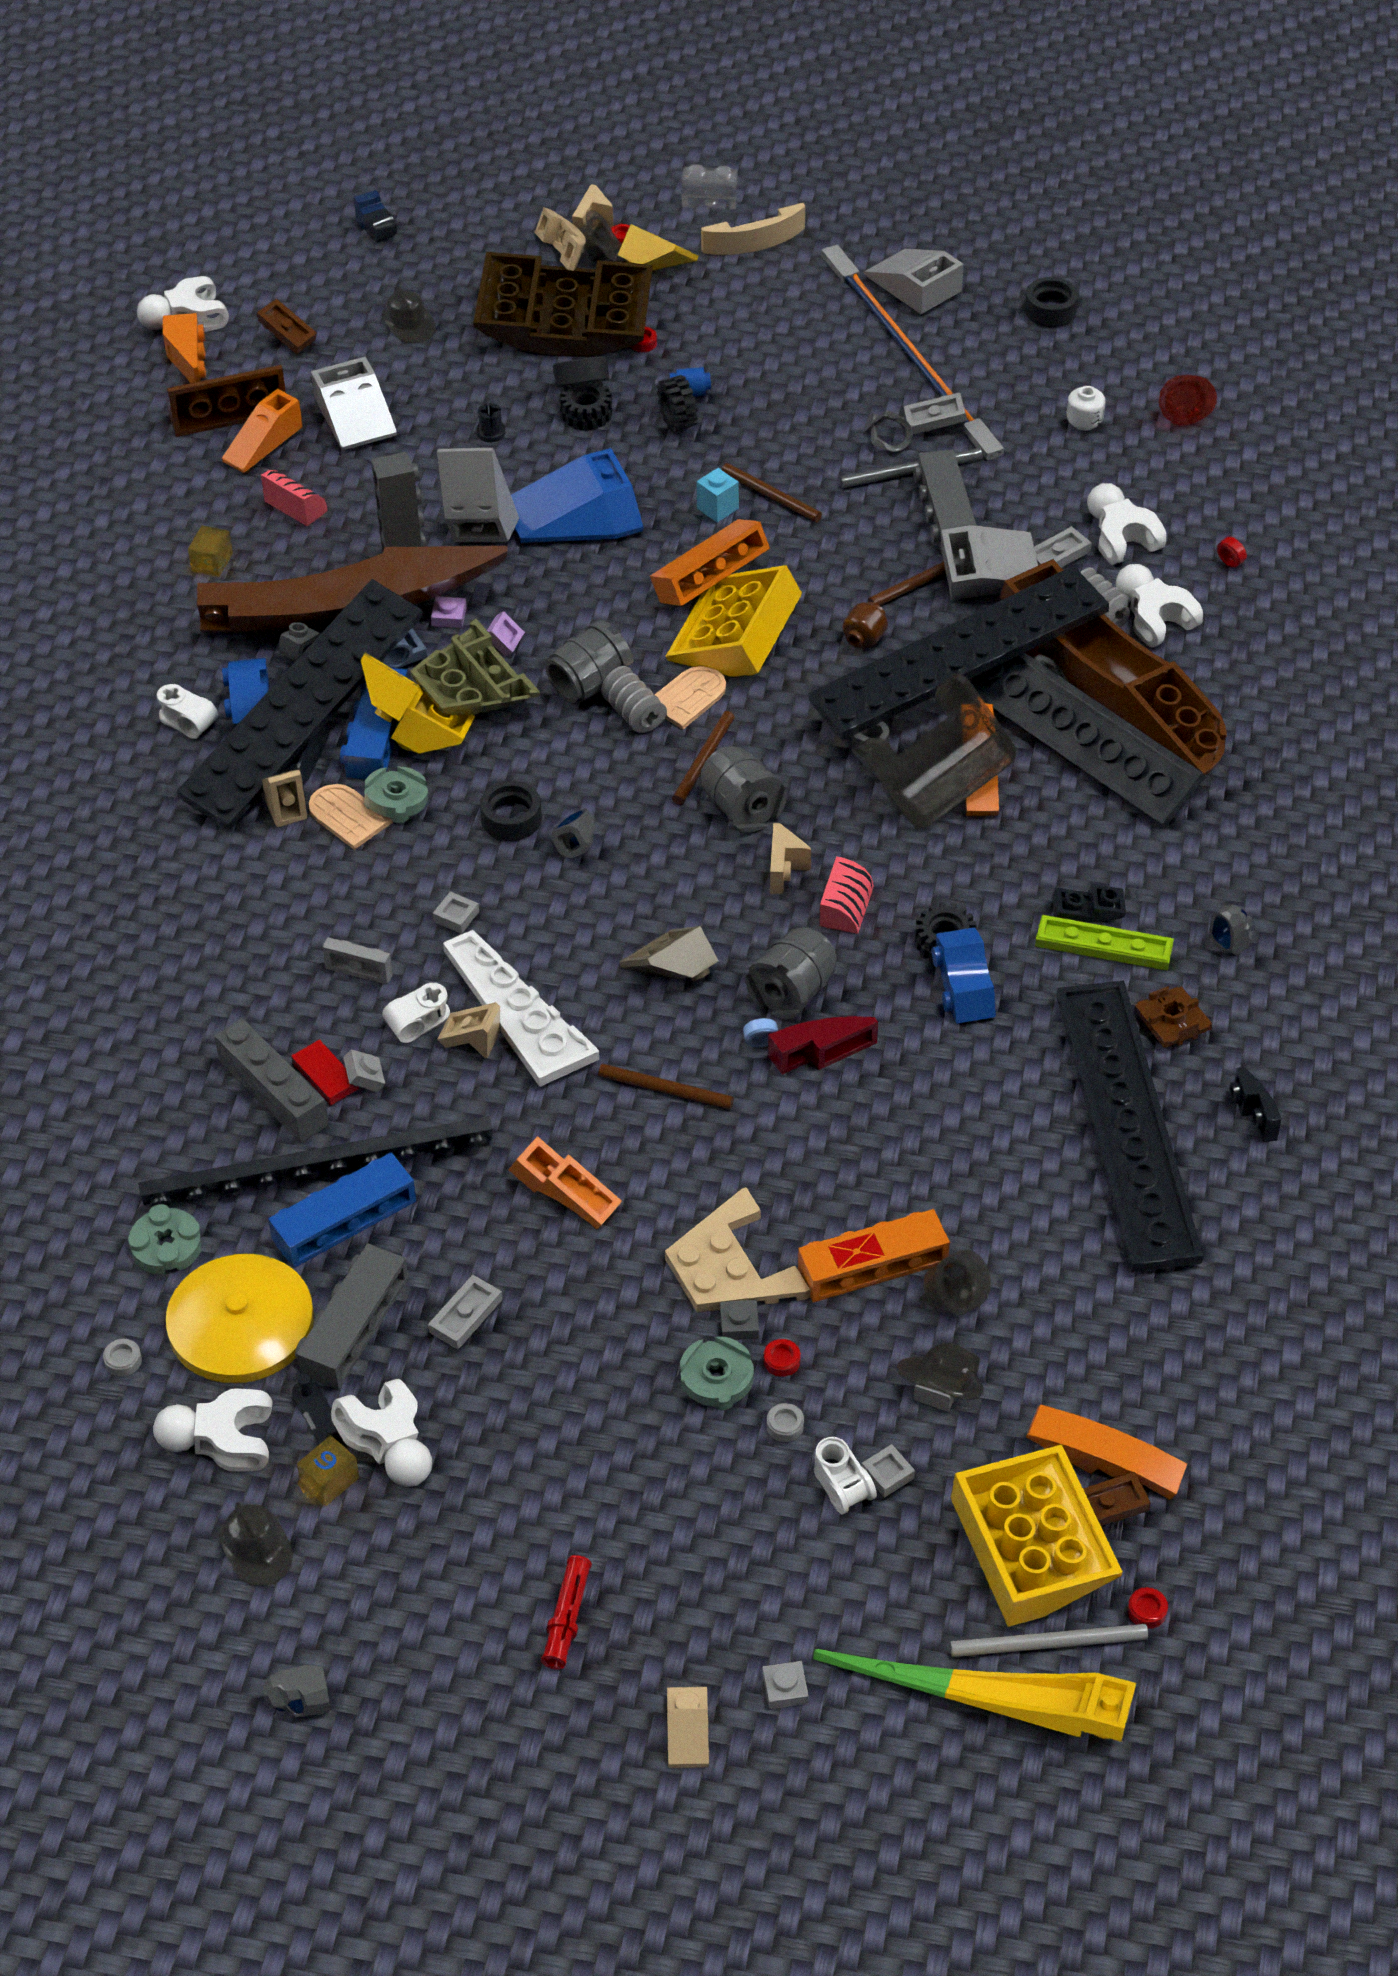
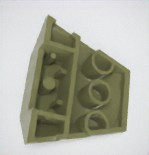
(471, 676)

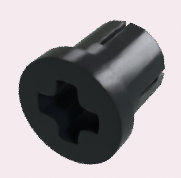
(490, 425)

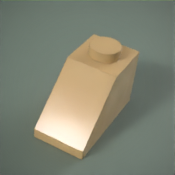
(285, 797)

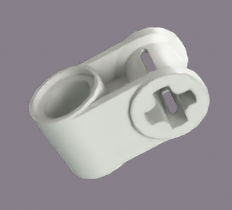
(185, 710)
(415, 1015)
(843, 1481)

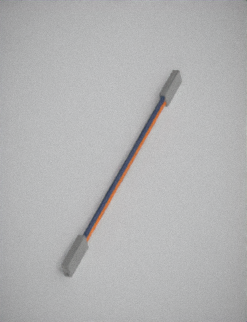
(847, 272)

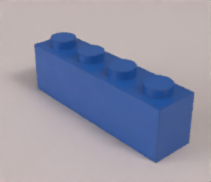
(368, 738)
(342, 1209)

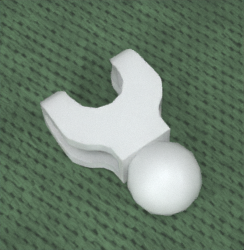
(184, 300)
(1123, 523)
(1156, 603)
(216, 1429)
(386, 1432)

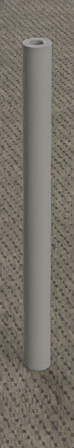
(1048, 1640)

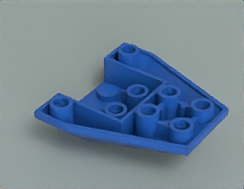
(579, 502)

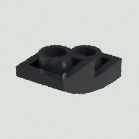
(1096, 905)
(1256, 1101)

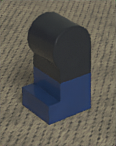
(374, 216)

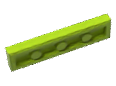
(1104, 942)

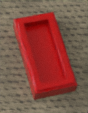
(323, 1072)

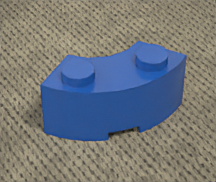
(246, 684)
(964, 975)

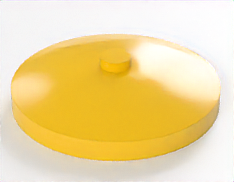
(239, 1318)

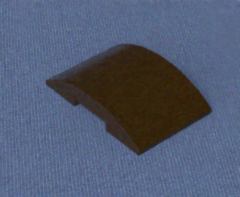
(562, 309)

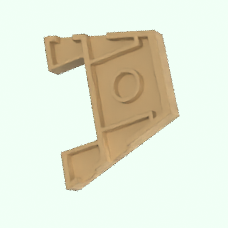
(716, 1268)

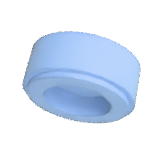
(757, 1032)

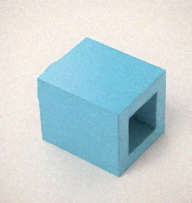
(717, 495)

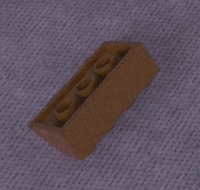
(220, 400)

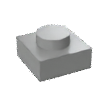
(455, 912)
(364, 1070)
(888, 1470)
(785, 1685)

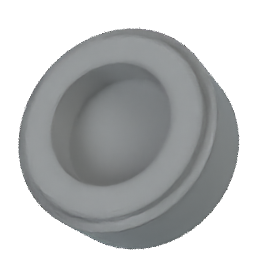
(122, 1357)
(785, 1422)

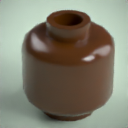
(865, 625)

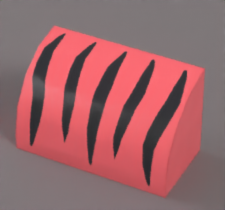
(292, 497)
(846, 896)

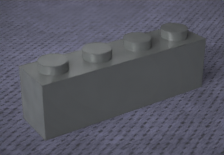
(942, 492)
(398, 501)
(271, 1080)
(352, 1316)

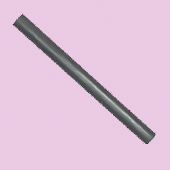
(900, 470)

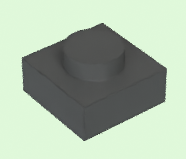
(739, 1319)

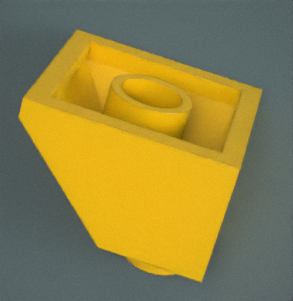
(647, 248)
(387, 688)
(427, 728)

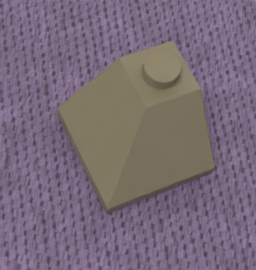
(675, 954)

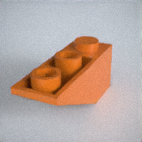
(185, 344)
(265, 429)

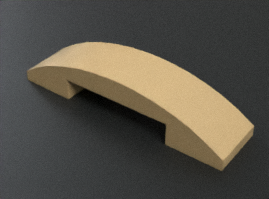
(562, 235)
(754, 236)

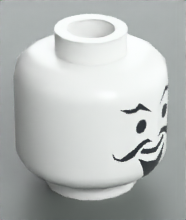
(1085, 408)

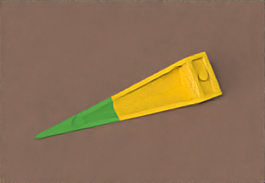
(1055, 1701)

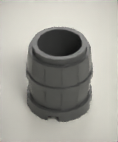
(586, 660)
(743, 788)
(791, 972)

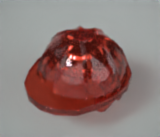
(1187, 399)

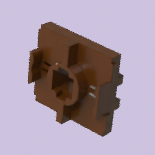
(1184, 1023)

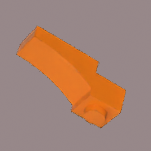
(565, 1181)

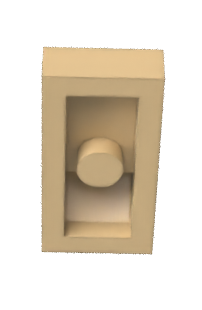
(595, 201)
(786, 855)
(475, 1026)
(687, 1727)

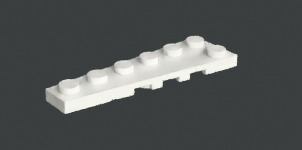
(529, 1025)

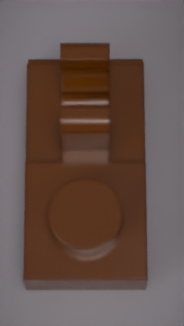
(286, 326)
(1118, 1498)

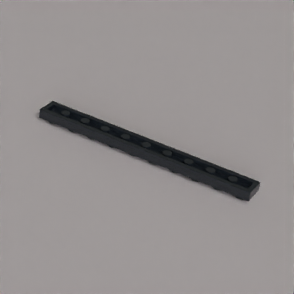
(302, 1164)

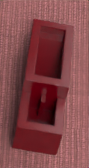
(821, 1041)

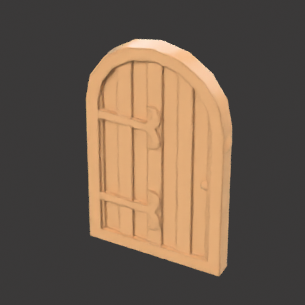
(691, 694)
(345, 815)

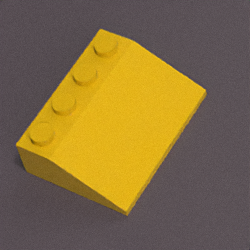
(737, 622)
(1033, 1533)

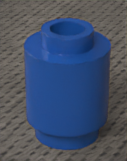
(697, 378)

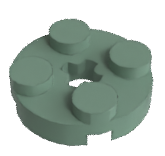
(382, 794)
(161, 1223)
(721, 1390)

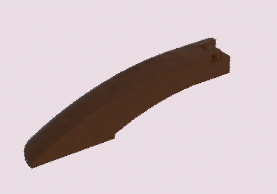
(319, 598)
(1133, 682)

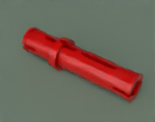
(563, 1626)

